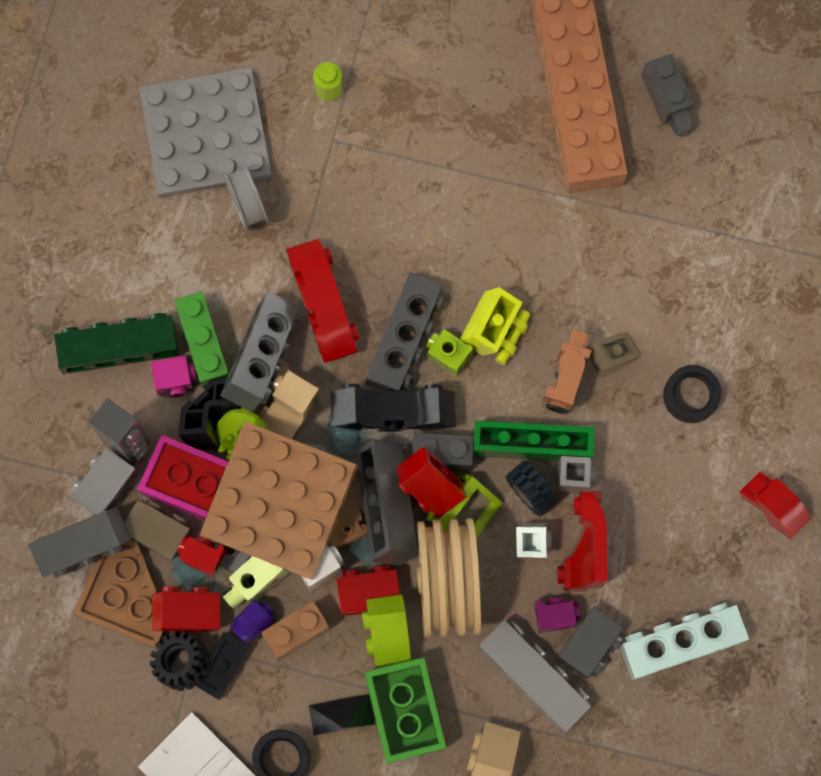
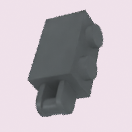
(669, 93)

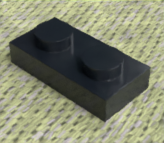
(224, 663)

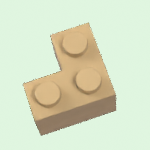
(292, 405)
(495, 751)

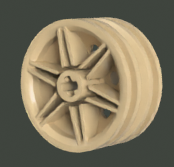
(448, 578)

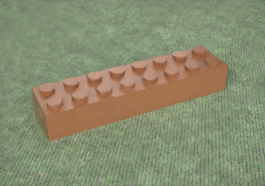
(579, 94)

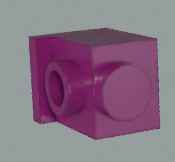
(556, 614)

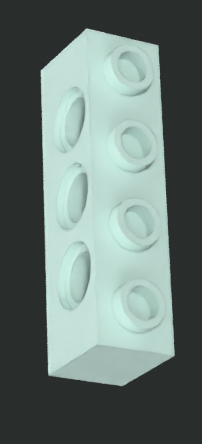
(730, 633)

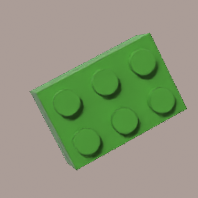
(405, 710)

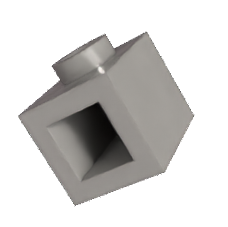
(575, 474)

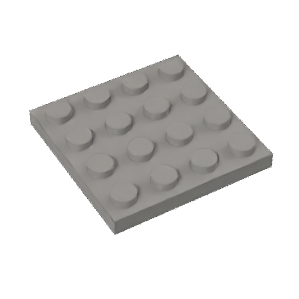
(204, 129)

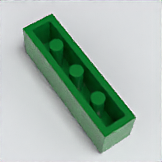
(531, 441)

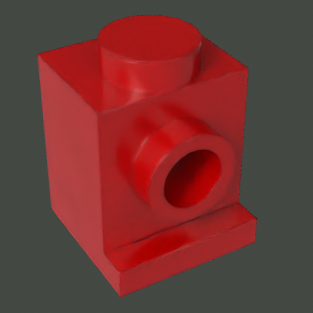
(201, 555)

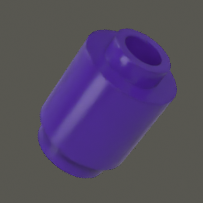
(253, 621)

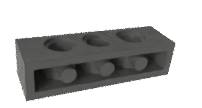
(415, 291)
(240, 385)

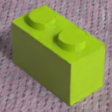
(388, 630)

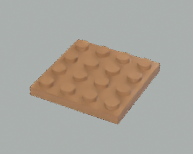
(279, 500)

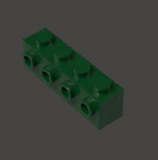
(116, 344)

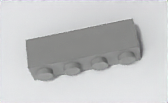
(534, 676)

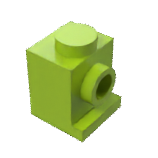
(452, 361)

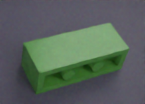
(201, 338)

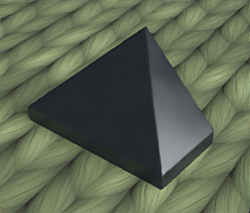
(341, 715)

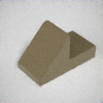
(612, 353)

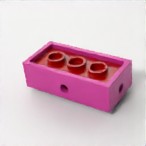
(182, 477)

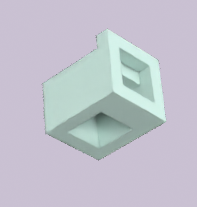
(533, 540)

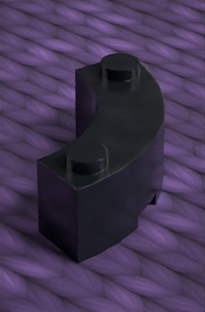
(390, 410)

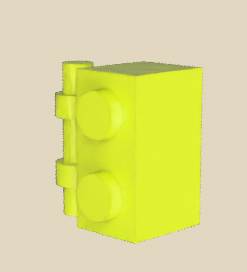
(491, 322)

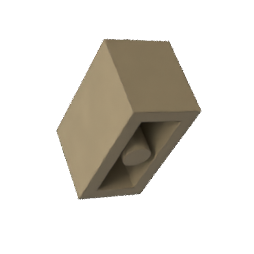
(156, 530)

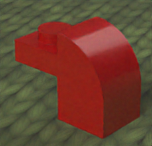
(777, 502)

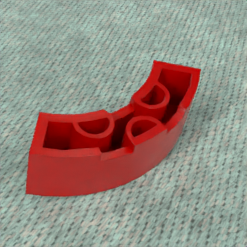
(320, 294)

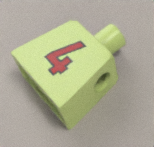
(265, 576)

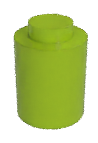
(327, 81)

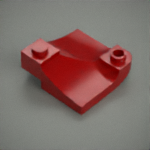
(589, 561)

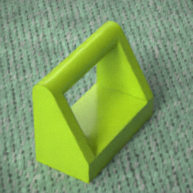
(470, 486)

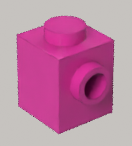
(173, 376)

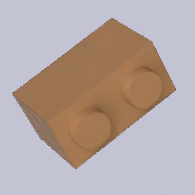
(295, 631)

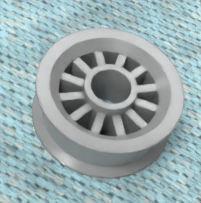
(245, 197)

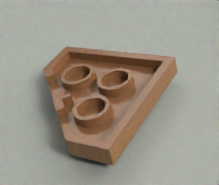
(121, 595)

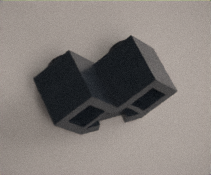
(201, 416)

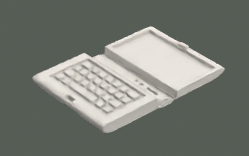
(193, 752)

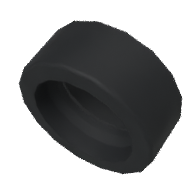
(702, 374)
(280, 735)

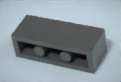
(80, 543)

